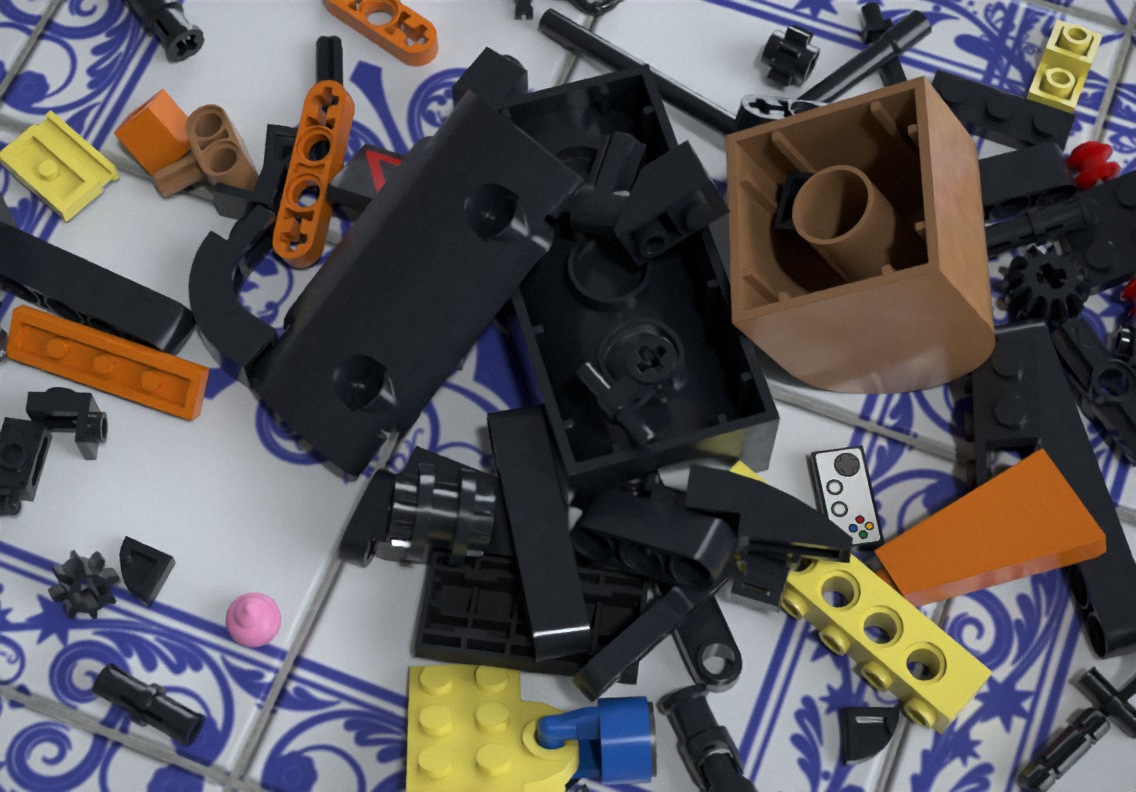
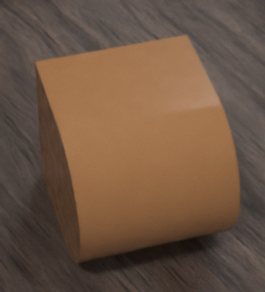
(888, 248)

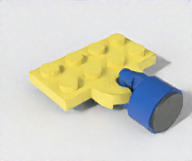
(480, 736)

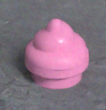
(253, 620)

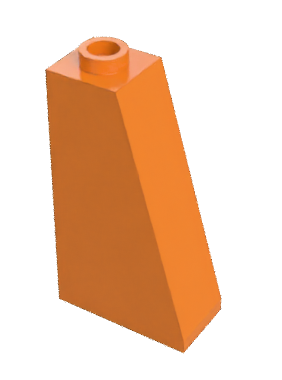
(993, 535)

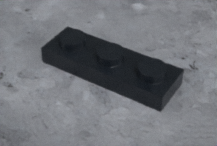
(1002, 115)

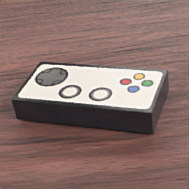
(848, 495)

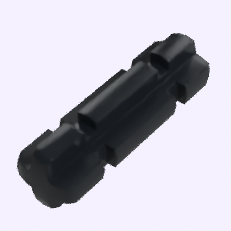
(1064, 751)

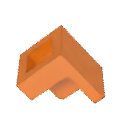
(155, 132)

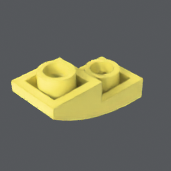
(1064, 66)

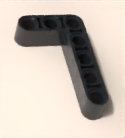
(88, 292)

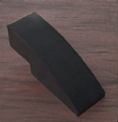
(765, 516)

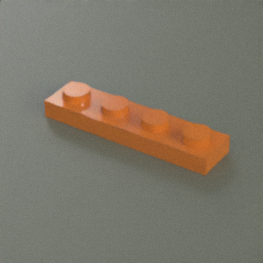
(107, 362)

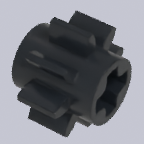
(790, 55)
(97, 581)

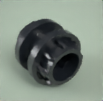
(440, 514)

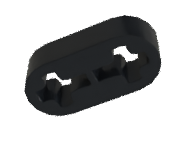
(356, 541)

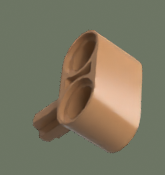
(216, 155)

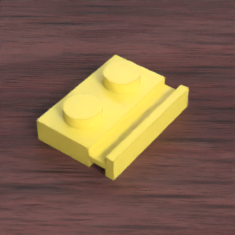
(58, 166)

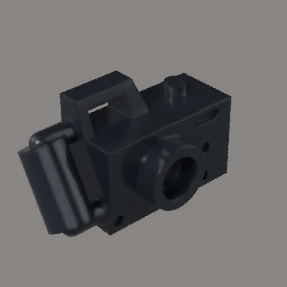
(22, 459)

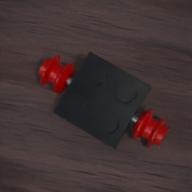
(1110, 241)

